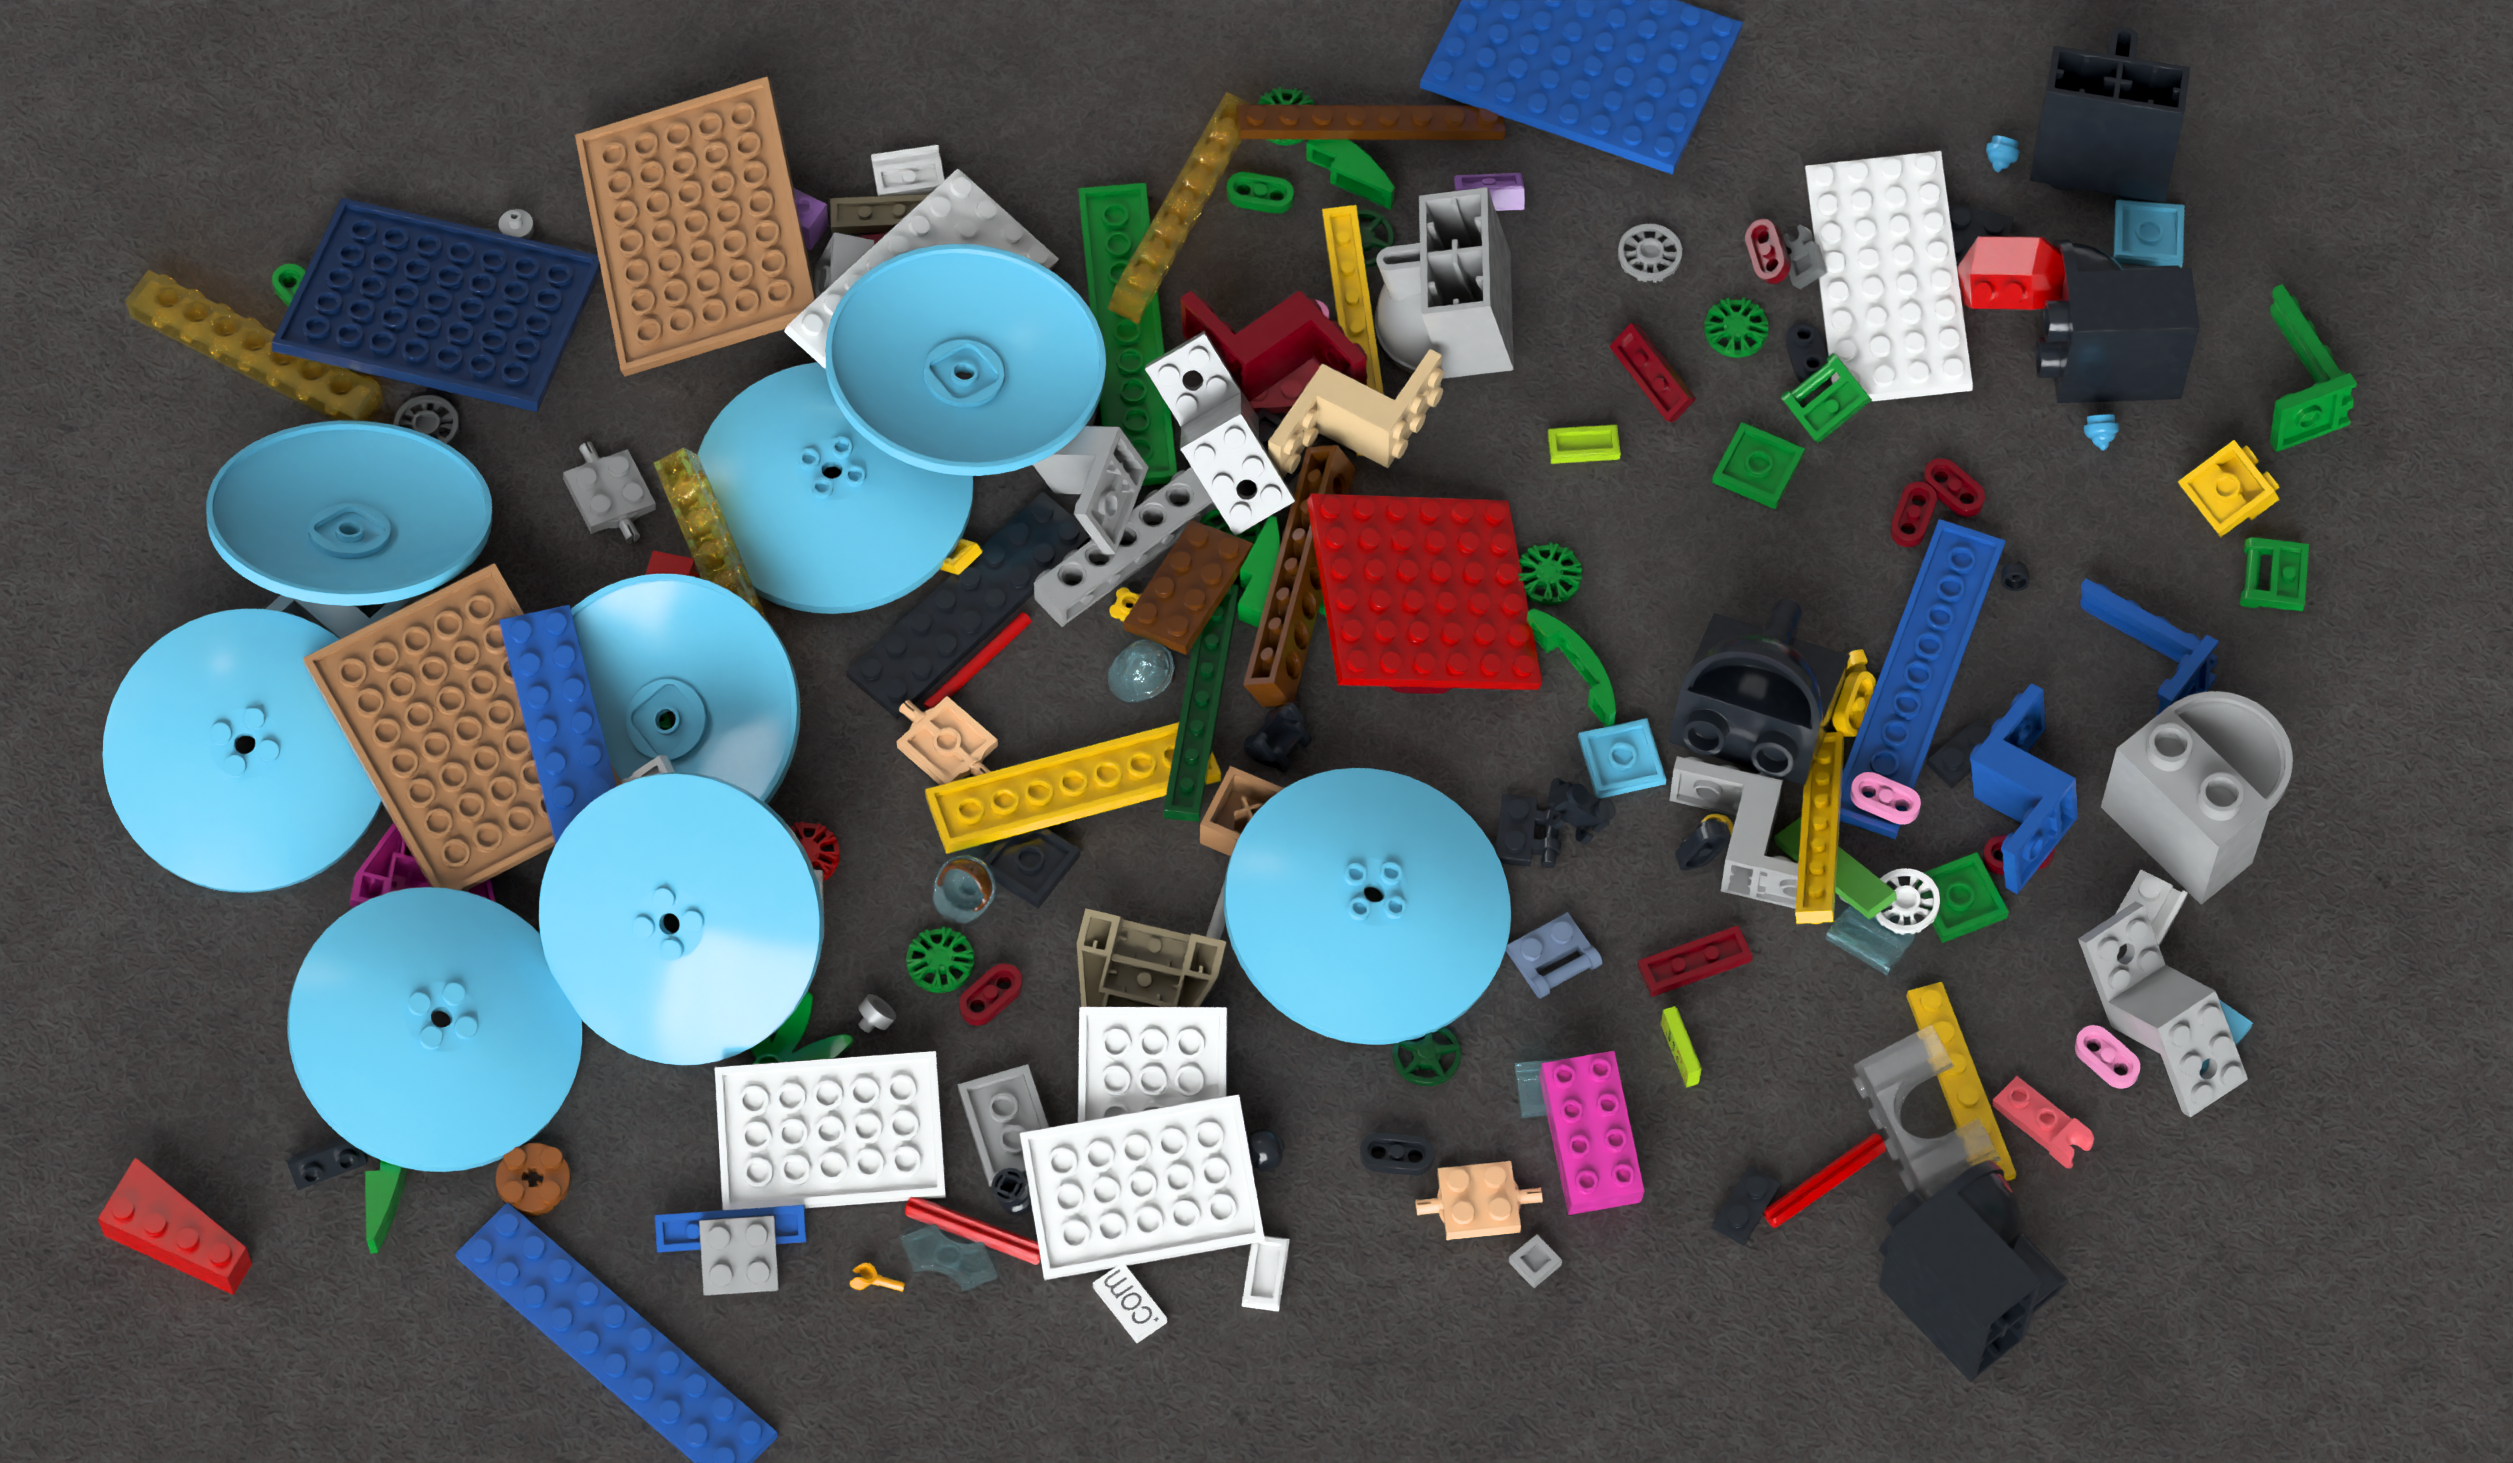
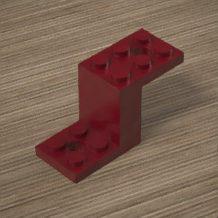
(1275, 342)

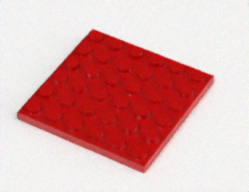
(1423, 592)

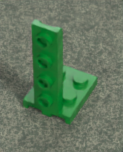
(2326, 403)

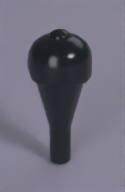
(1265, 1149)

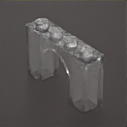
(1887, 1081)

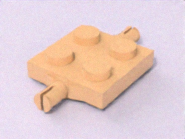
(946, 741)
(1478, 1200)

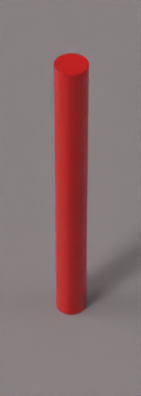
(979, 660)

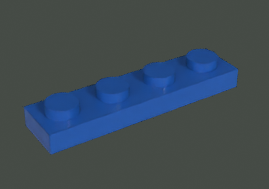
(682, 1230)

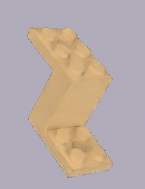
(1356, 415)

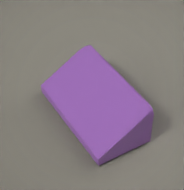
(1504, 188)

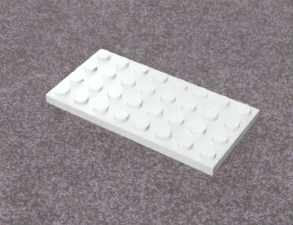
(949, 215)
(1890, 274)

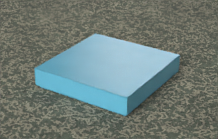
(2148, 233)
(1622, 758)

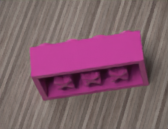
(1591, 1132)

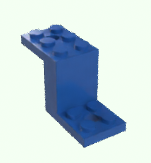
(2024, 787)

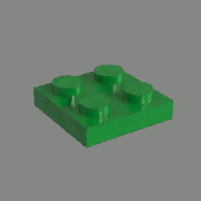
(1758, 465)
(1966, 898)

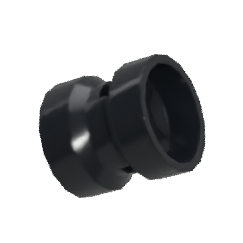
(1017, 1199)

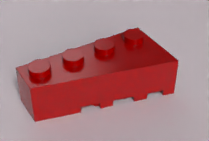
(169, 1228)

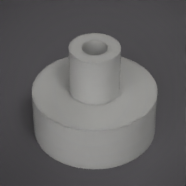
(517, 224)
(875, 1013)

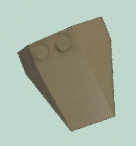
(1143, 964)

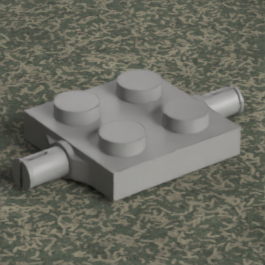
(609, 491)

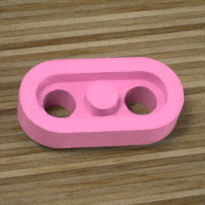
(1886, 797)
(2110, 1056)

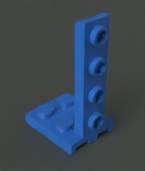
(2187, 649)

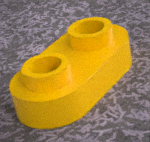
(1853, 702)

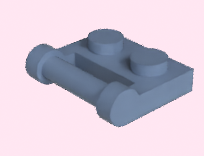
(1548, 946)

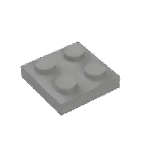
(739, 1255)

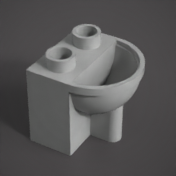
(1449, 289)
(2201, 786)

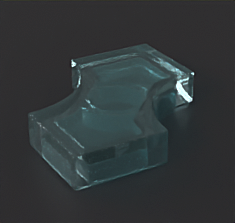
(963, 1262)

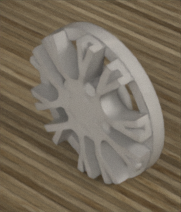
(1649, 252)

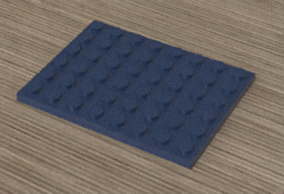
(438, 304)

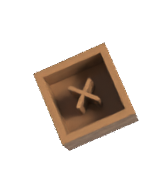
(1233, 808)

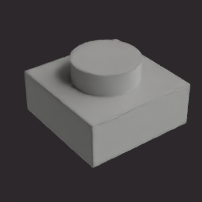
(1535, 1261)

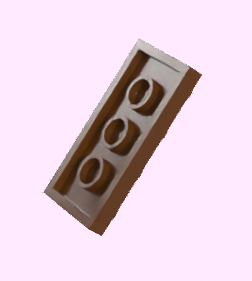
(1188, 587)

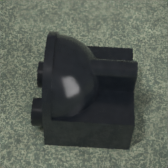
(2110, 121)
(2117, 329)
(1759, 695)
(1967, 1268)

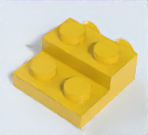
(2230, 488)

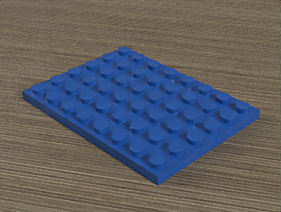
(1589, 70)

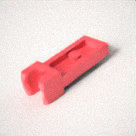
(2043, 1121)

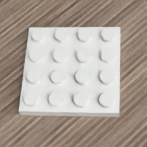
(1149, 1058)

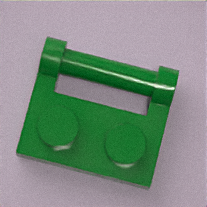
(1833, 405)
(2287, 574)

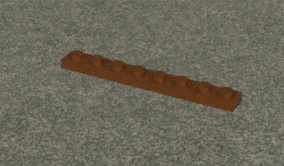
(1368, 122)

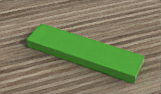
(1853, 880)

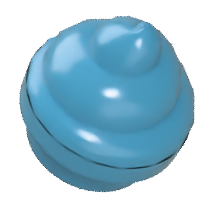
(2002, 152)
(2101, 430)

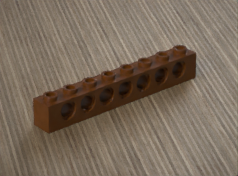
(1295, 585)

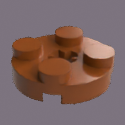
(533, 1158)

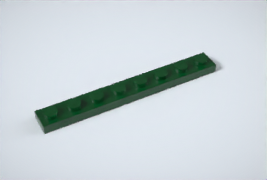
(1200, 713)

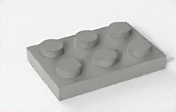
(998, 1112)

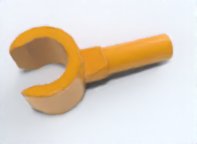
(871, 1277)

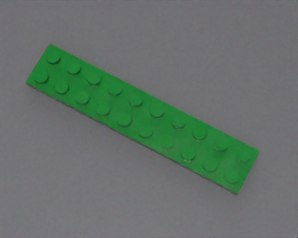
(1112, 229)

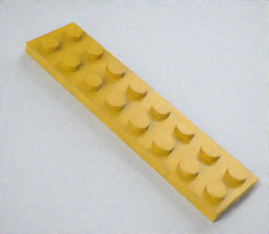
(1056, 789)

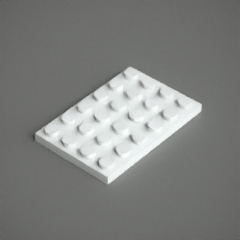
(830, 1131)
(1142, 1187)

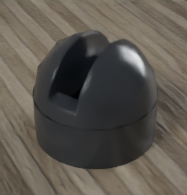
(2017, 583)

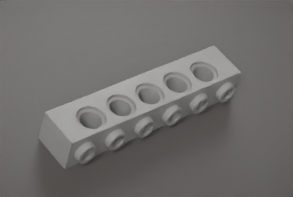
(1095, 581)

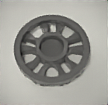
(428, 421)

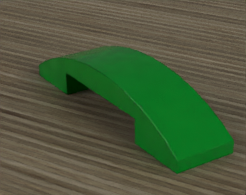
(1552, 634)

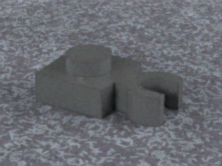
(1805, 259)

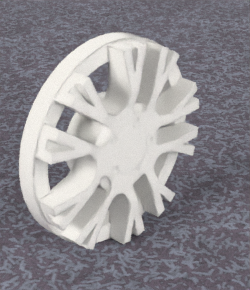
(1909, 902)

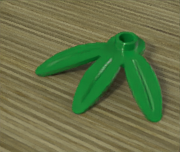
(790, 1035)

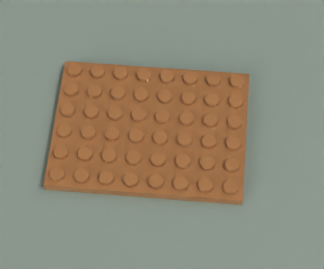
(696, 226)
(442, 730)

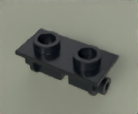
(316, 1166)

